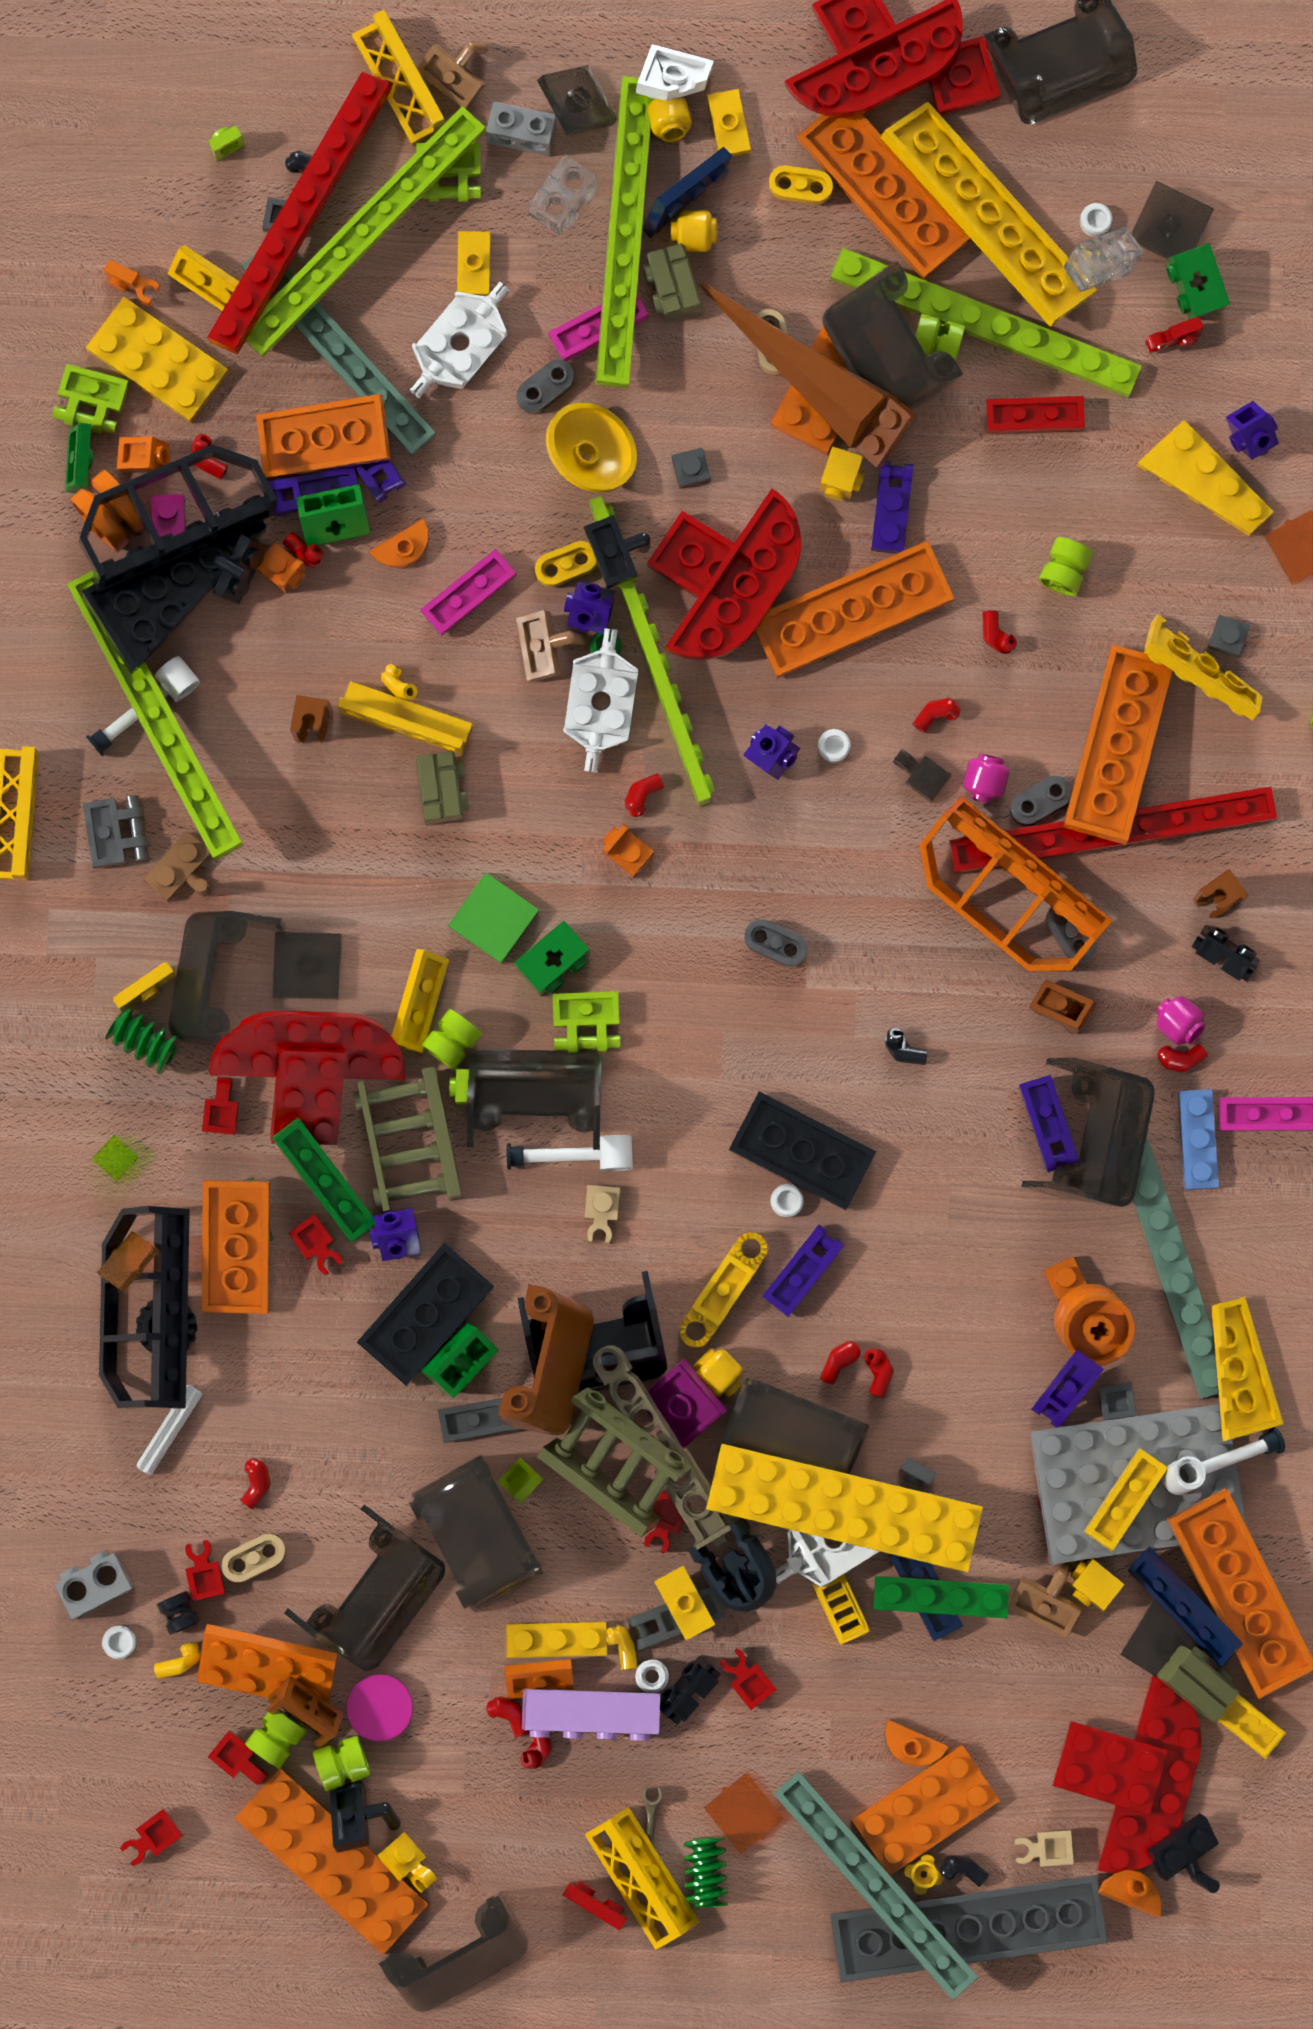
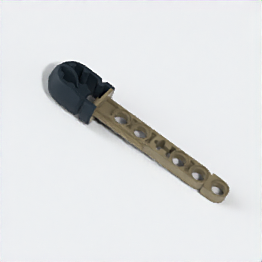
(753, 1583)

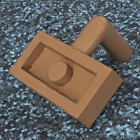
(452, 75)
(540, 644)
(179, 867)
(1045, 1604)

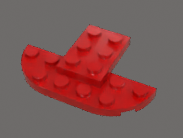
(875, 55)
(730, 579)
(310, 1060)
(1141, 1776)

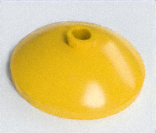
(600, 439)

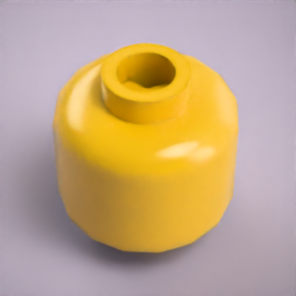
(669, 119)
(695, 230)
(719, 1372)

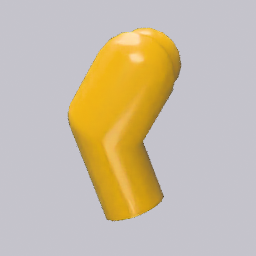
(400, 689)
(178, 1665)

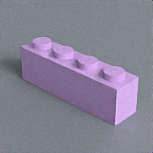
(590, 1712)

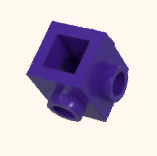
(1252, 430)
(590, 607)
(772, 750)
(396, 1234)

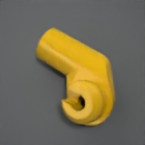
(625, 1646)

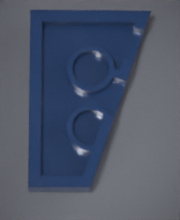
(686, 190)

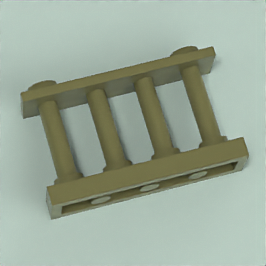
(432, 1119)
(598, 1486)

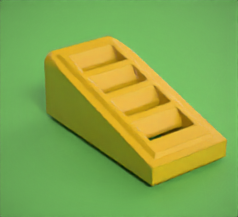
(835, 1624)

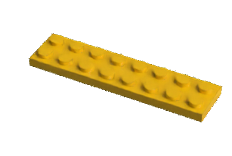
(986, 212)
(844, 1508)

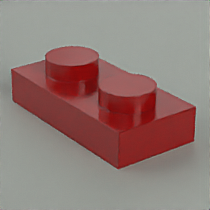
(608, 1911)

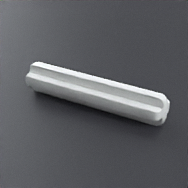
(168, 1432)

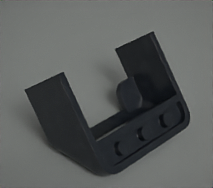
(635, 1334)

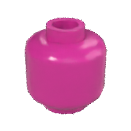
(986, 777)
(1180, 1020)

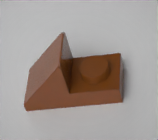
(1062, 1006)

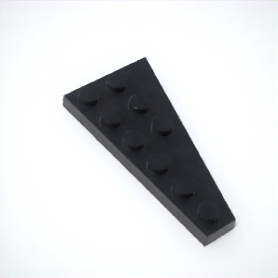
(153, 604)

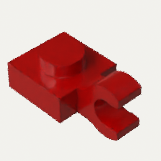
(221, 1114)
(234, 1756)

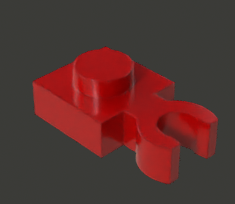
(1181, 333)
(313, 1240)
(669, 1521)
(204, 1578)
(751, 1683)
(155, 1834)

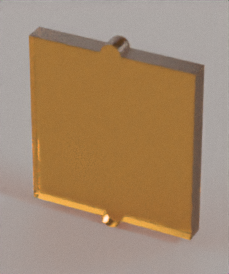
(1294, 546)
(127, 1261)
(743, 1813)

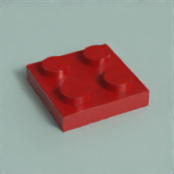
(966, 80)

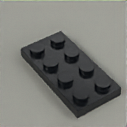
(802, 1151)
(425, 1314)

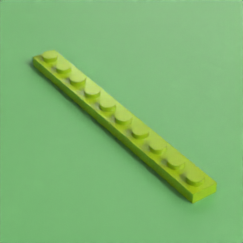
(364, 230)
(624, 237)
(998, 327)
(658, 667)
(166, 739)

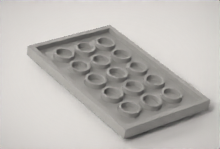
(1084, 1461)

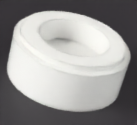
(1096, 220)
(834, 746)
(786, 1200)
(119, 1642)

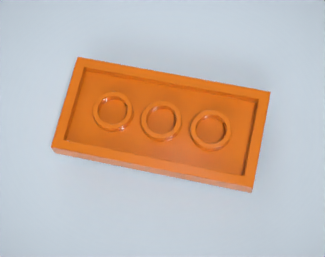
(798, 418)
(323, 436)
(235, 1246)
(262, 1664)
(925, 1810)

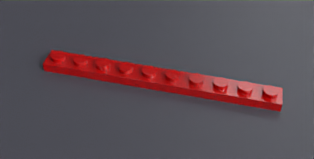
(299, 213)
(1148, 825)

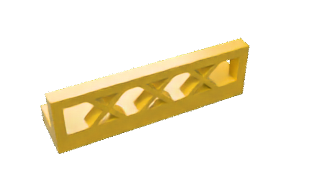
(407, 68)
(405, 718)
(24, 810)
(647, 1875)

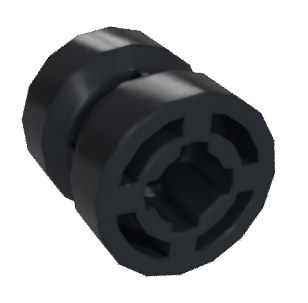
(176, 1605)

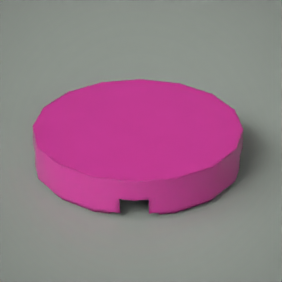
(379, 1707)

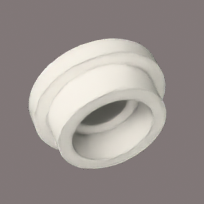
(641, 1676)

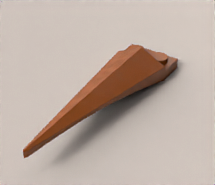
(852, 406)

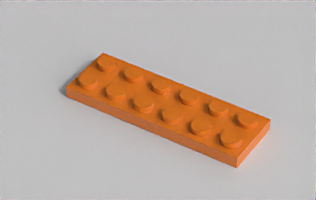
(884, 190)
(853, 609)
(1118, 745)
(1242, 1592)
(349, 1881)

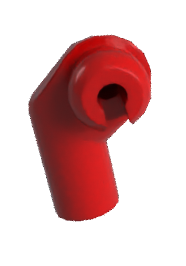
(209, 465)
(309, 555)
(638, 793)
(259, 1482)
(507, 1710)
(536, 1753)

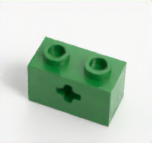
(1210, 293)
(333, 515)
(534, 962)
(459, 1360)

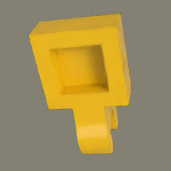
(404, 1859)

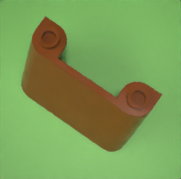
(560, 1366)

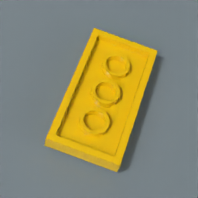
(157, 359)

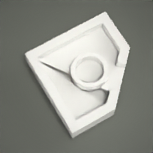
(672, 74)

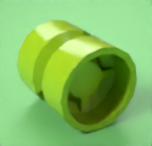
(939, 337)
(1068, 561)
(452, 1039)
(276, 1737)
(341, 1763)

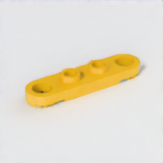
(723, 1290)

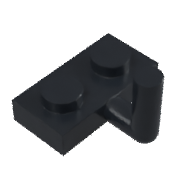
(613, 551)
(239, 568)
(351, 1816)
(1183, 1849)

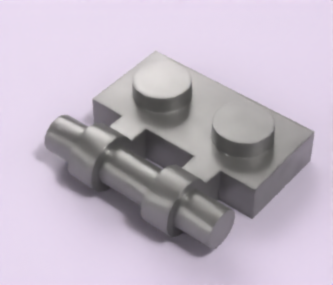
(105, 833)

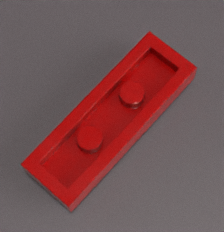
(1035, 414)

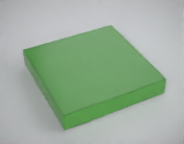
(493, 918)

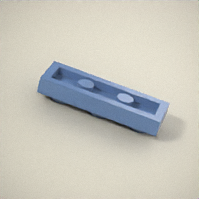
(1198, 1139)

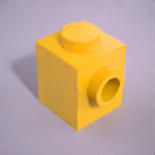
(842, 475)
(1094, 1584)

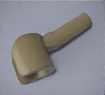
(651, 1810)

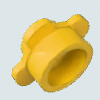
(914, 1871)

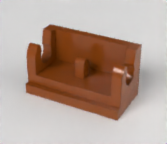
(310, 714)
(1224, 891)
(307, 1708)

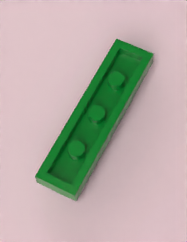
(324, 1179)
(941, 1597)

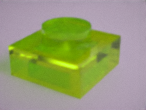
(115, 1158)

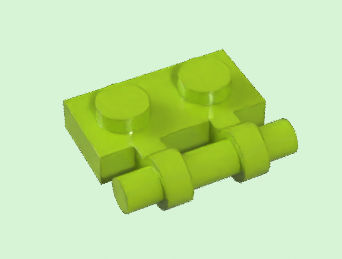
(465, 167)
(92, 389)
(586, 1010)

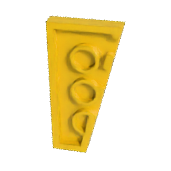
(1200, 473)
(1200, 669)
(1242, 1375)

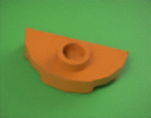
(403, 548)
(911, 1746)
(1133, 1890)

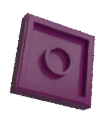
(686, 1403)

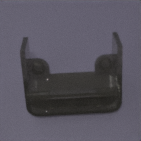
(189, 1013)
(534, 1085)
(1112, 1135)
(381, 1601)

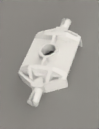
(465, 316)
(593, 674)
(817, 1561)

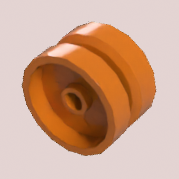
(109, 515)
(1094, 1323)

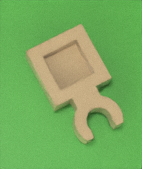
(602, 1206)
(1052, 1848)

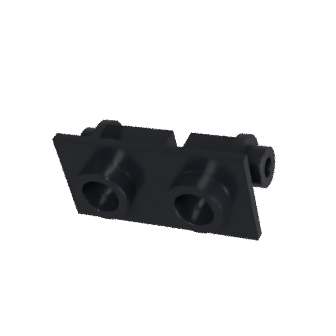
(1237, 957)
(696, 1677)

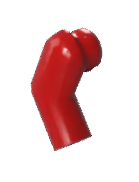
(994, 636)
(936, 709)
(1181, 1061)
(838, 1359)
(881, 1369)

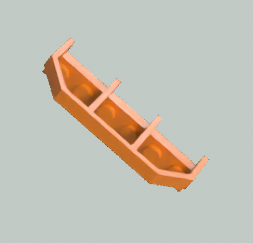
(1024, 866)

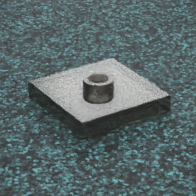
(577, 100)
(1170, 221)
(307, 965)
(1156, 1640)

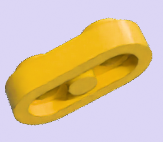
(801, 182)
(564, 561)

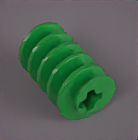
(143, 1040)
(705, 1872)

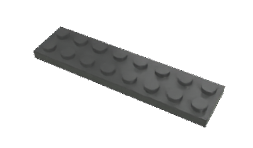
(977, 1927)

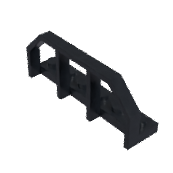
(195, 535)
(169, 1310)

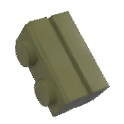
(673, 283)
(441, 788)
(1198, 1683)

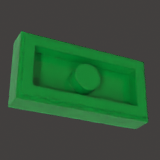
(78, 458)

